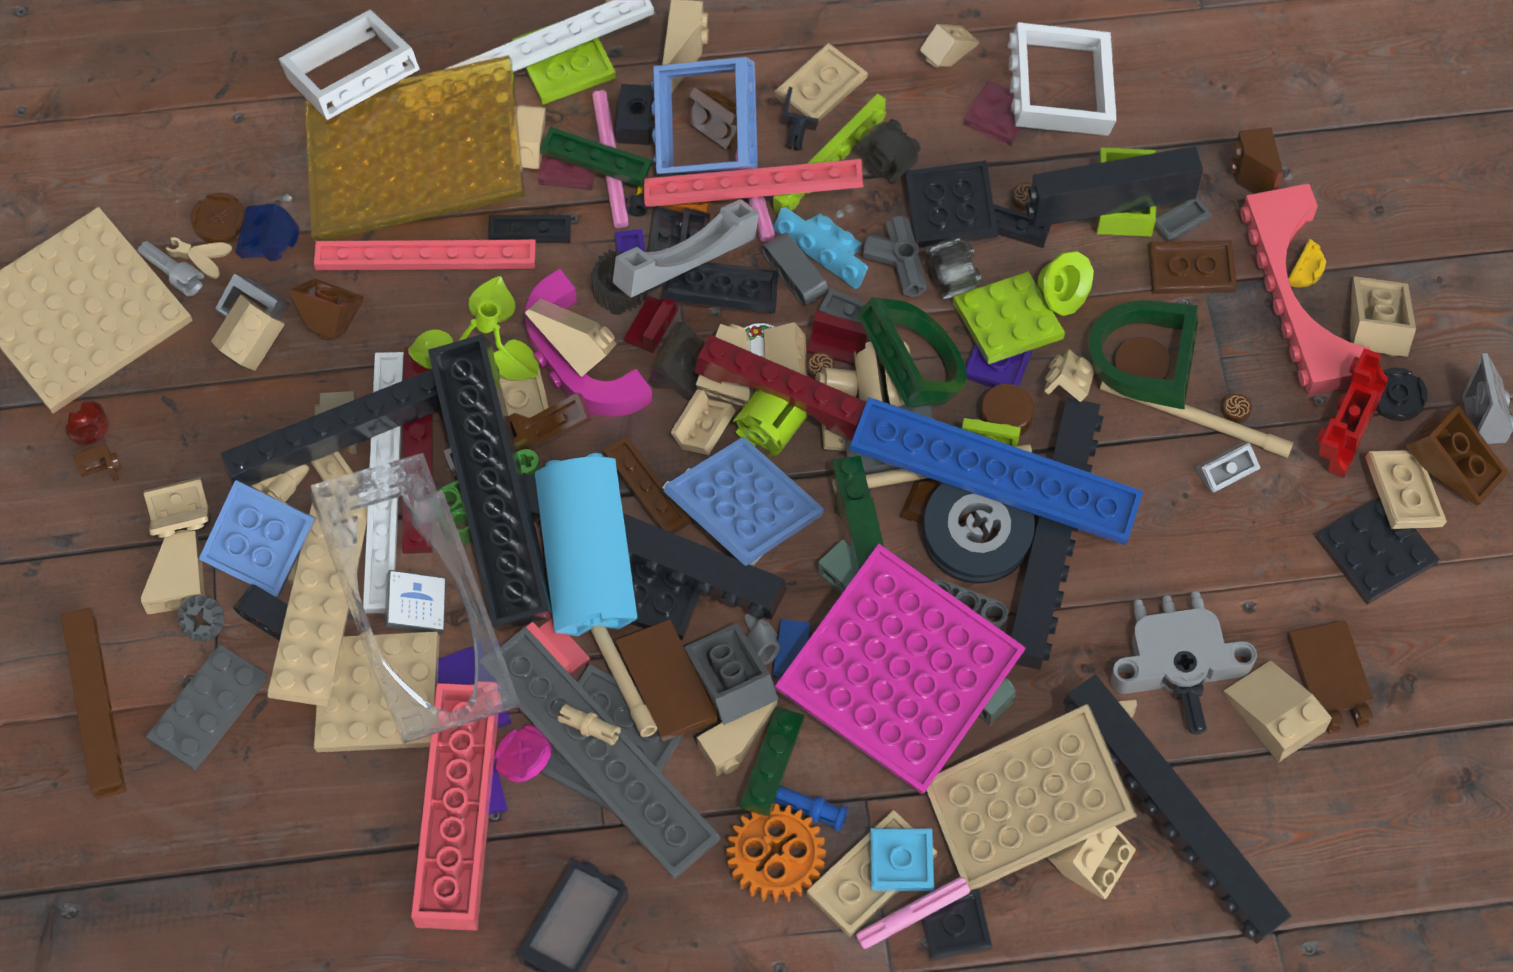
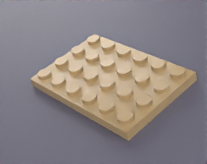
(1029, 798)

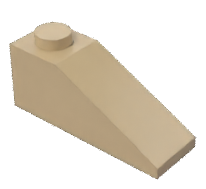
(730, 743)

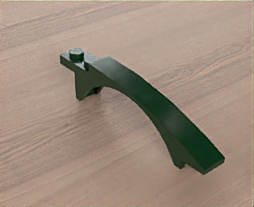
(856, 507)

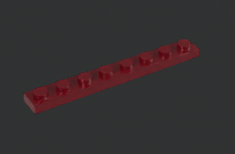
(416, 440)

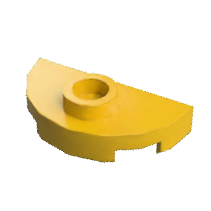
(1308, 267)

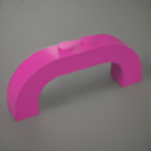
(601, 397)

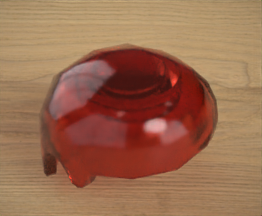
(87, 424)

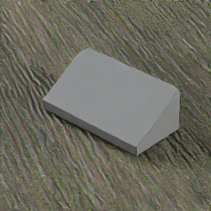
(1228, 467)

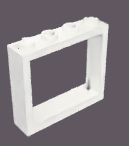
(362, 82)
(1059, 118)

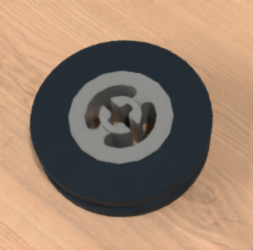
(960, 549)

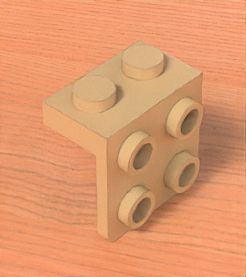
(177, 507)

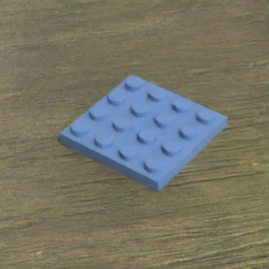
(744, 500)

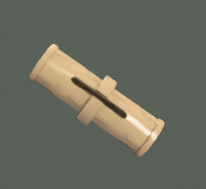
(589, 724)

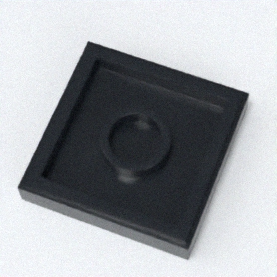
(958, 928)

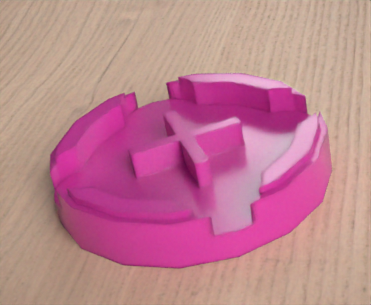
(522, 754)

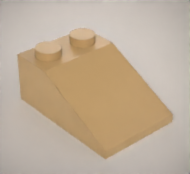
(685, 34)
(1382, 316)
(574, 336)
(1278, 709)

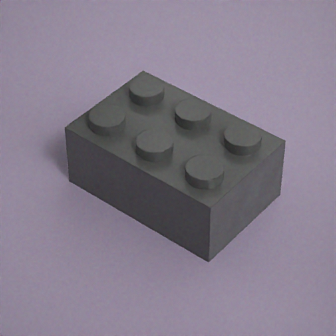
(731, 673)

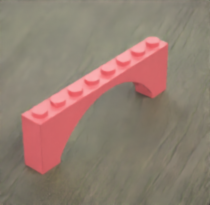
(1272, 224)

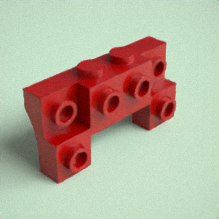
(1356, 409)

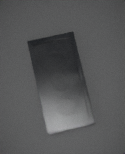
(726, 287)

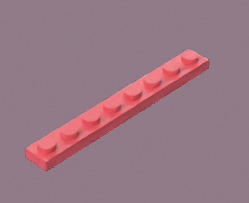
(753, 182)
(425, 255)

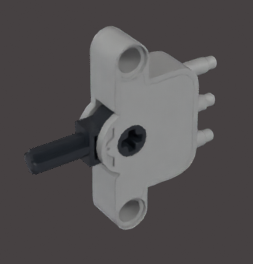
(1177, 639)

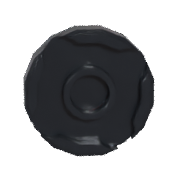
(1403, 395)

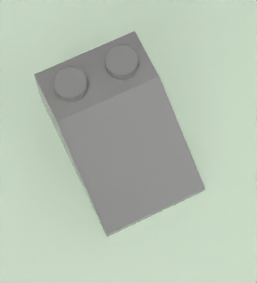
(1488, 402)

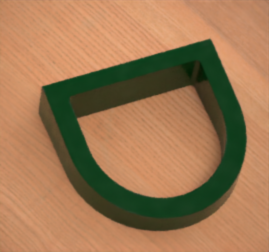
(1164, 314)
(878, 319)

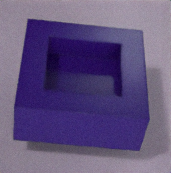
(629, 239)

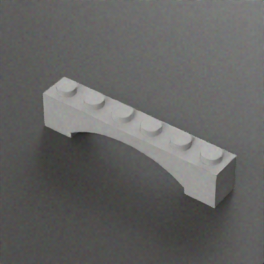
(731, 228)

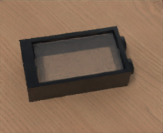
(574, 921)

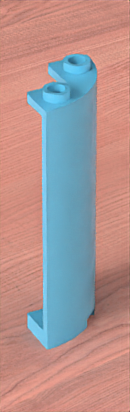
(585, 544)

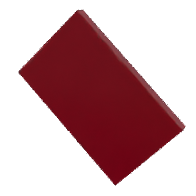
(651, 323)
(837, 337)

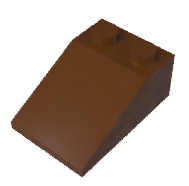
(1458, 455)

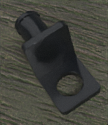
(797, 123)

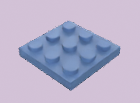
(257, 538)

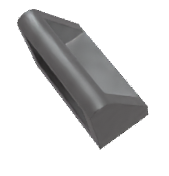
(242, 283)

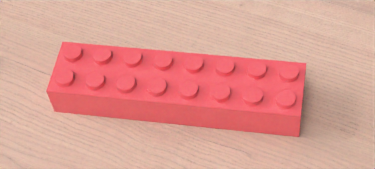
(455, 818)

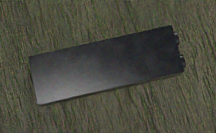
(1114, 186)

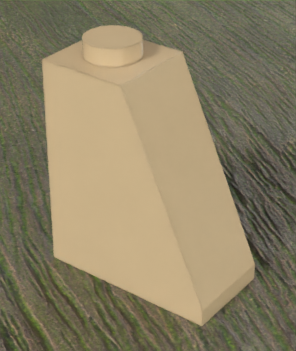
(727, 391)
(175, 574)

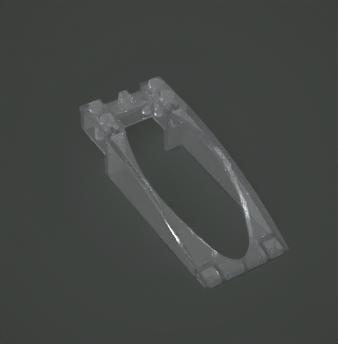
(433, 520)

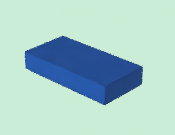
(792, 638)

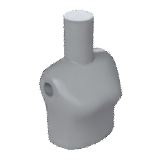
(762, 638)

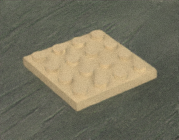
(356, 708)

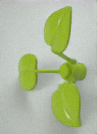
(490, 305)

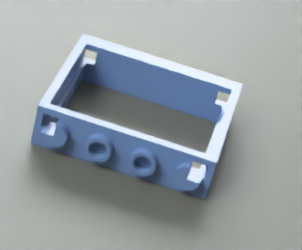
(746, 114)

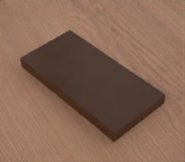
(666, 680)

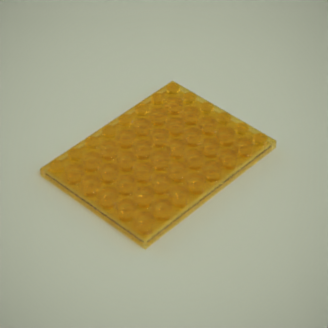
(415, 150)

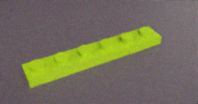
(840, 145)

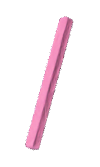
(606, 137)

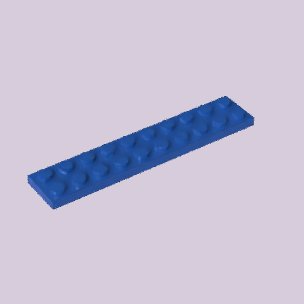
(996, 471)

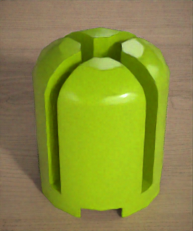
(769, 421)

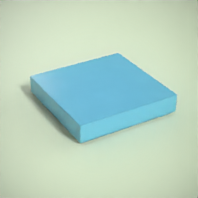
(901, 860)

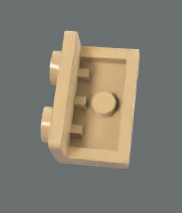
(1071, 373)
(702, 423)

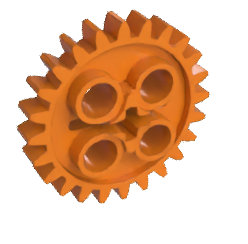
(796, 870)

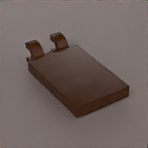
(1333, 672)

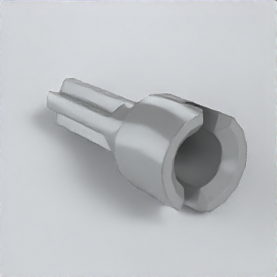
(180, 275)

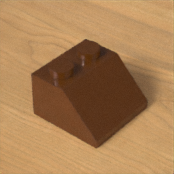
(1256, 161)

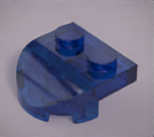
(266, 232)

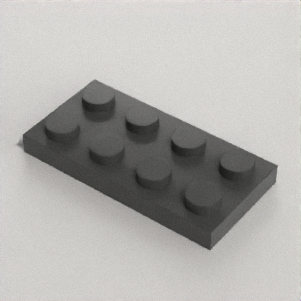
(207, 707)

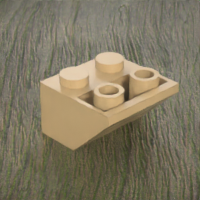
(1095, 861)

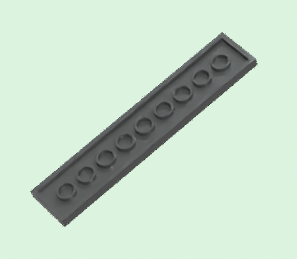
(616, 772)

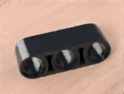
(262, 610)

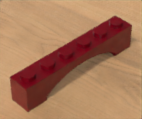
(733, 364)

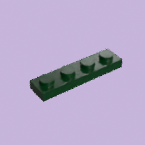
(595, 156)
(772, 761)

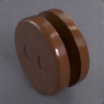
(1009, 406)

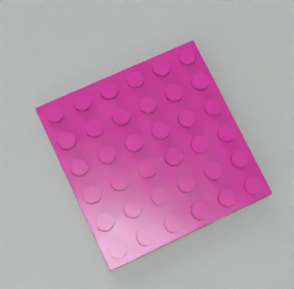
(900, 668)

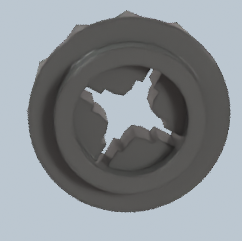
(212, 613)

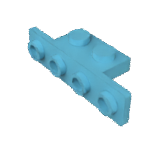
(825, 244)

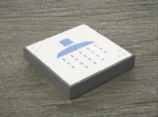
(415, 602)

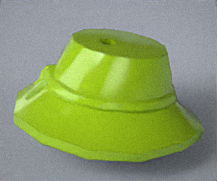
(1066, 282)

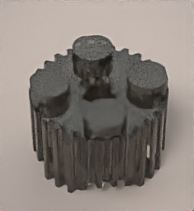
(888, 151)
(952, 267)
(606, 291)

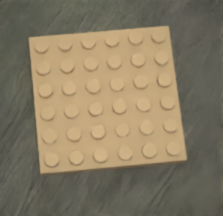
(82, 310)

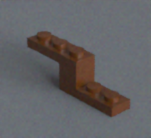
(544, 426)

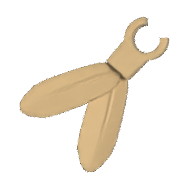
(200, 255)

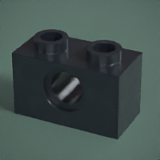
(632, 127)

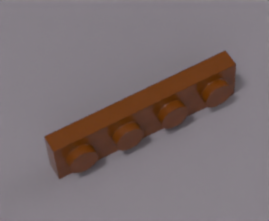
(646, 486)

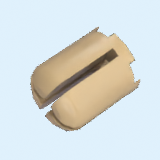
(871, 377)

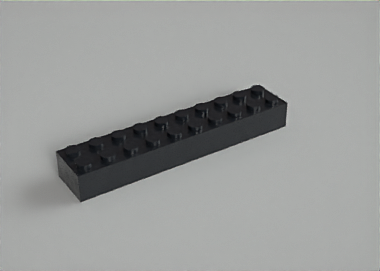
(491, 483)

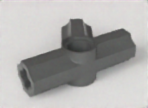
(892, 250)

